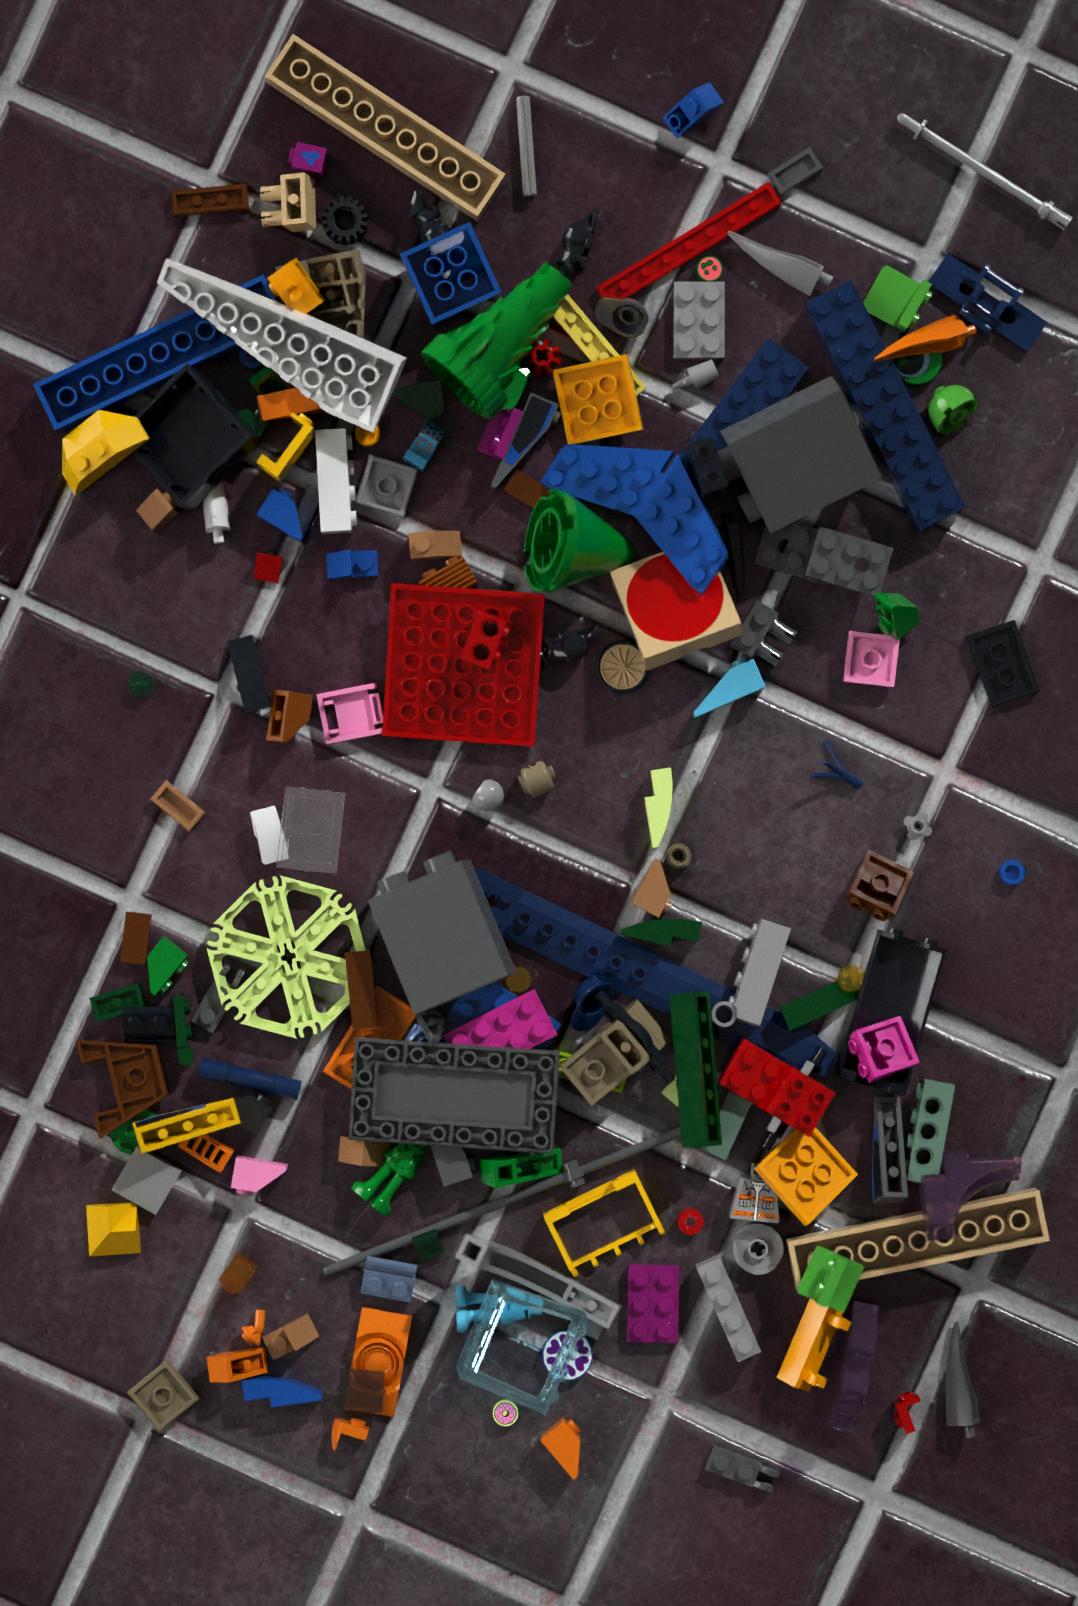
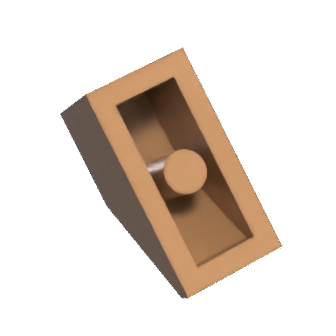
(434, 545)
(653, 891)

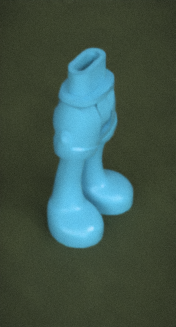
(510, 1313)

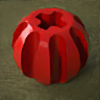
(543, 365)

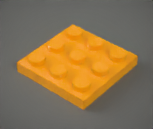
(598, 399)
(805, 1173)

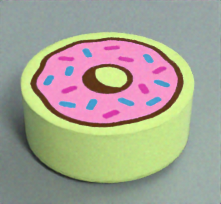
(505, 1412)

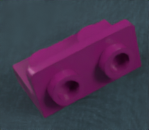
(499, 433)

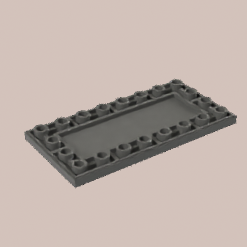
(454, 1095)

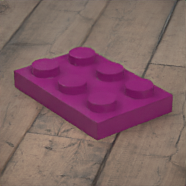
(653, 1303)

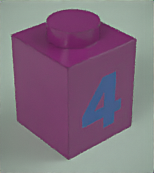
(308, 159)

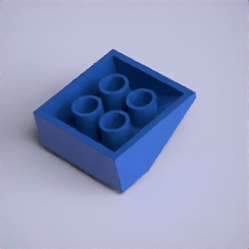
(450, 273)

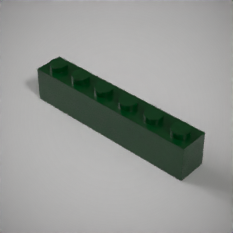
(695, 1069)

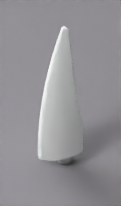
(216, 513)

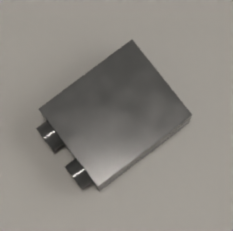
(797, 456)
(440, 933)

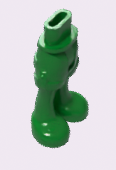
(404, 1162)

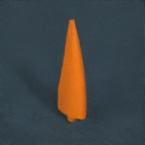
(935, 337)

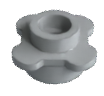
(913, 832)

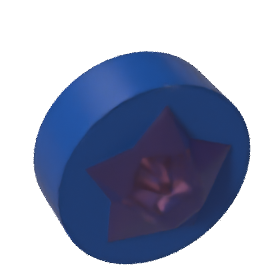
(248, 360)

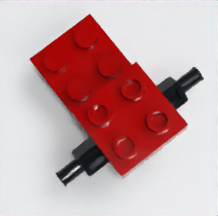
(778, 1089)

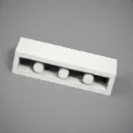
(334, 481)

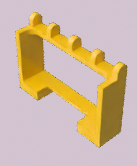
(613, 1185)

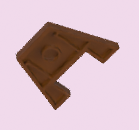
(134, 1076)

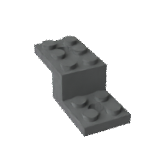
(825, 557)

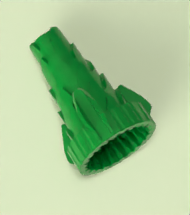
(484, 356)

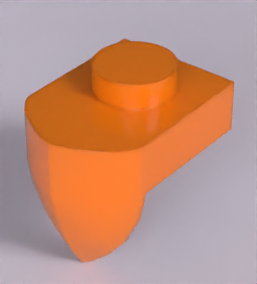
(353, 1428)

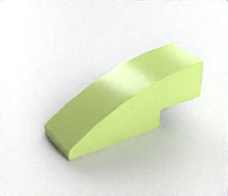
(659, 805)

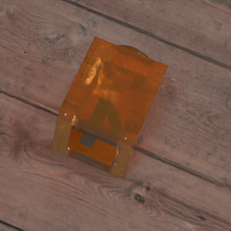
(237, 1274)

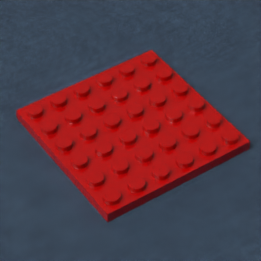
(447, 698)

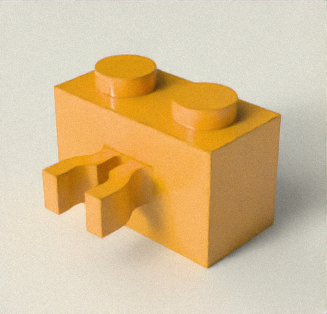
(295, 287)

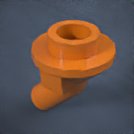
(251, 1333)

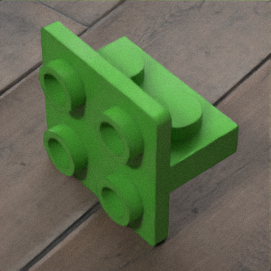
(830, 1279)

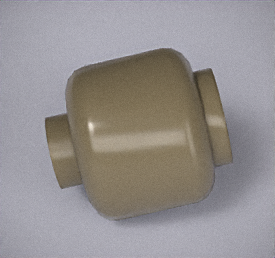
(537, 779)

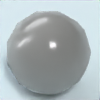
(489, 795)

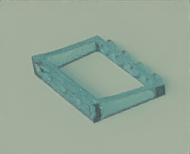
(484, 1326)

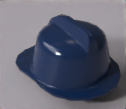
(588, 1008)

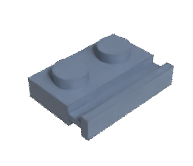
(388, 1279)

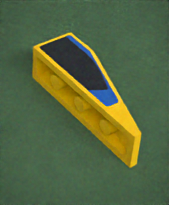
(185, 1124)

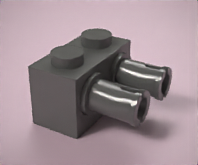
(758, 623)

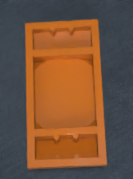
(382, 1347)

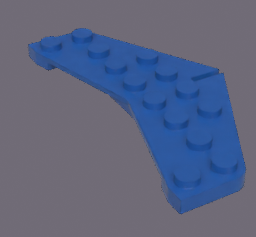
(661, 502)

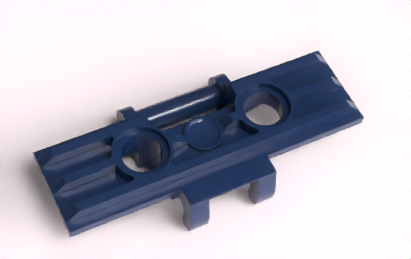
(983, 308)

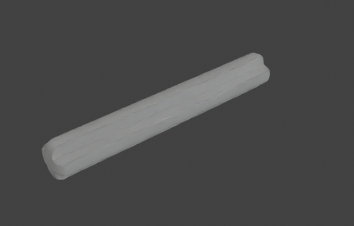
(526, 146)

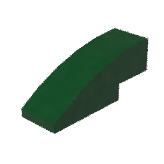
(662, 930)
(815, 1004)

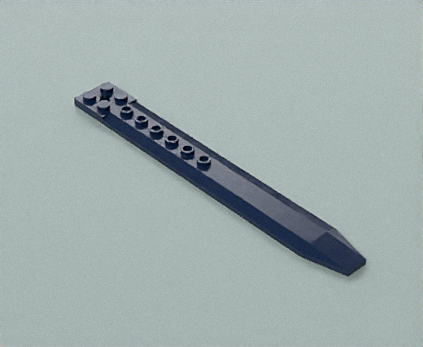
(637, 970)

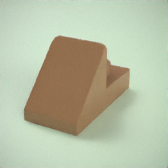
(290, 1336)

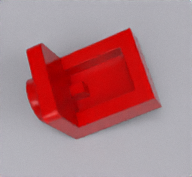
(902, 1417)

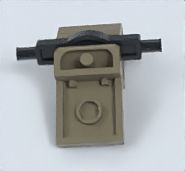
(619, 1049)

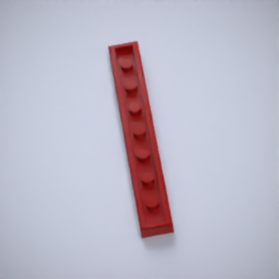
(691, 244)

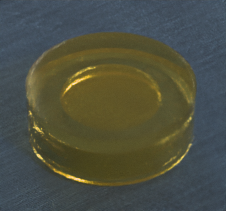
(850, 978)
(520, 981)

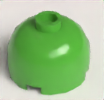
(950, 407)

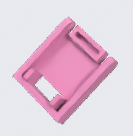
(355, 712)

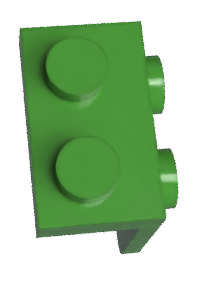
(896, 298)

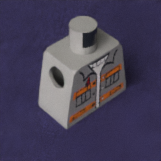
(754, 1199)

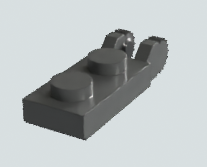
(210, 1010)
(739, 1468)

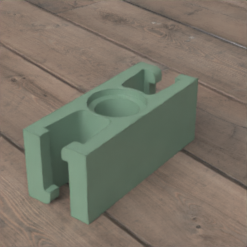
(732, 1114)

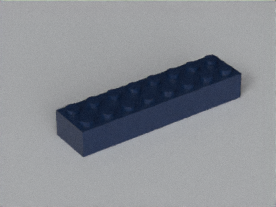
(763, 382)

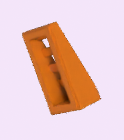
(219, 1167)

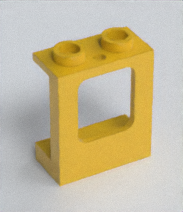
(293, 452)

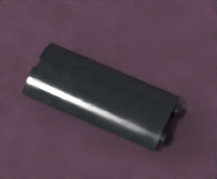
(896, 983)

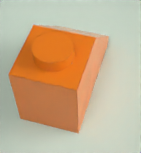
(237, 1365)
(564, 1444)

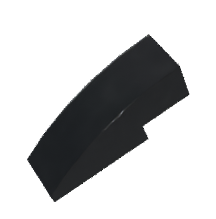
(249, 674)

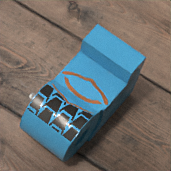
(424, 446)

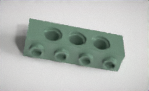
(943, 1094)

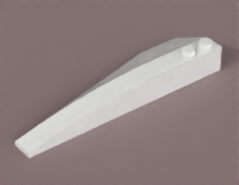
(322, 361)

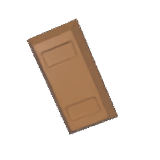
(177, 805)

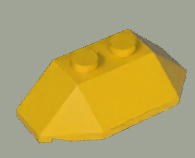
(98, 447)

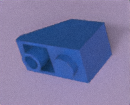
(693, 109)

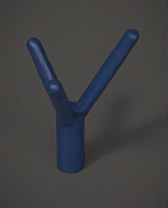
(841, 772)

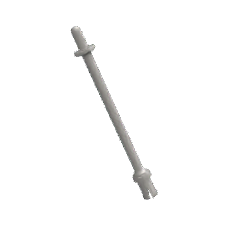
(1045, 209)

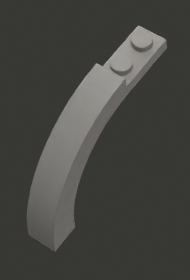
(531, 1273)

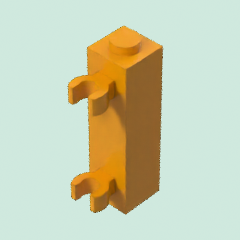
(810, 1346)

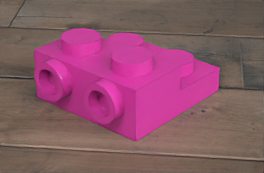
(883, 1049)

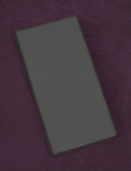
(795, 171)

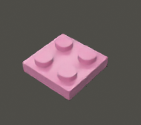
(871, 659)

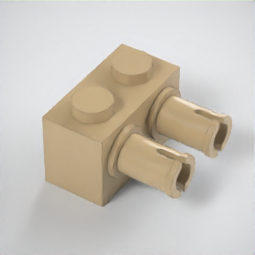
(297, 203)

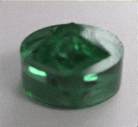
(140, 684)

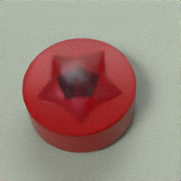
(690, 1221)

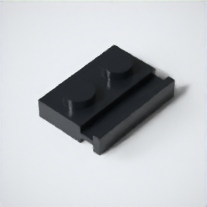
(149, 1024)

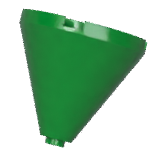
(570, 544)

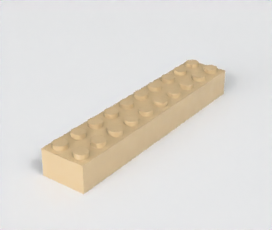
(385, 127)
(902, 1242)

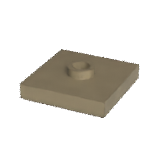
(163, 1395)

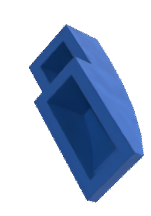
(280, 1390)

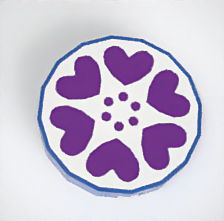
(575, 1368)

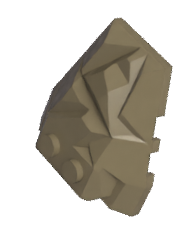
(342, 284)

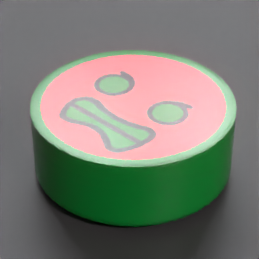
(709, 269)

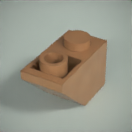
(158, 510)

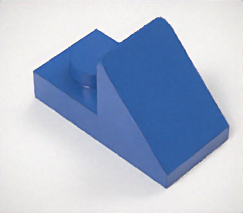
(352, 564)

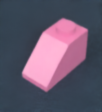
(254, 1173)

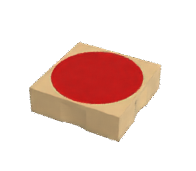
(670, 614)

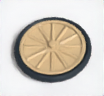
(621, 667)

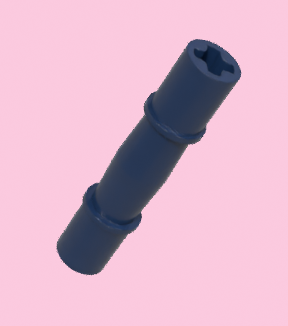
(249, 1079)

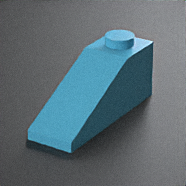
(735, 684)

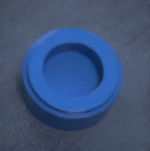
(1011, 872)

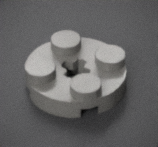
(749, 1260)

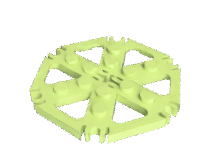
(265, 951)

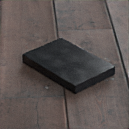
(1002, 664)

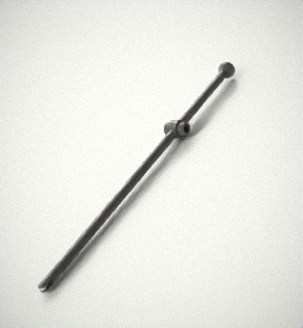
(572, 1174)

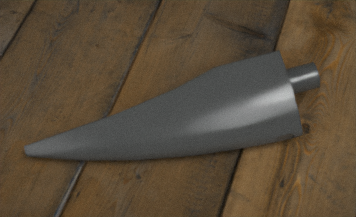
(959, 1393)

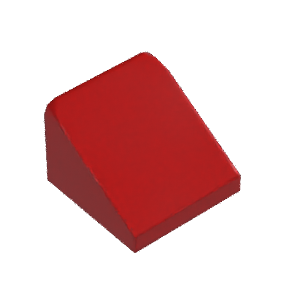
(268, 567)

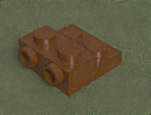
(879, 886)

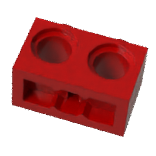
(479, 637)

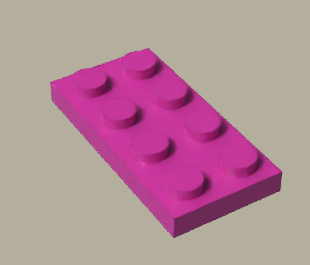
(513, 1024)

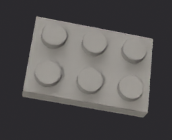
(699, 320)

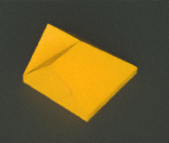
(113, 1229)

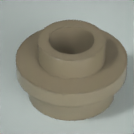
(686, 855)

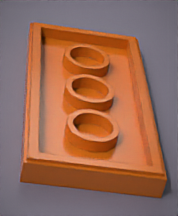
(393, 1023)

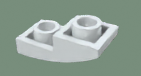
(267, 831)

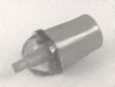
(696, 376)

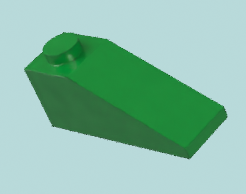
(519, 1167)

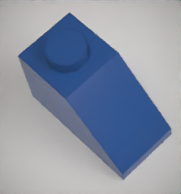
(282, 513)

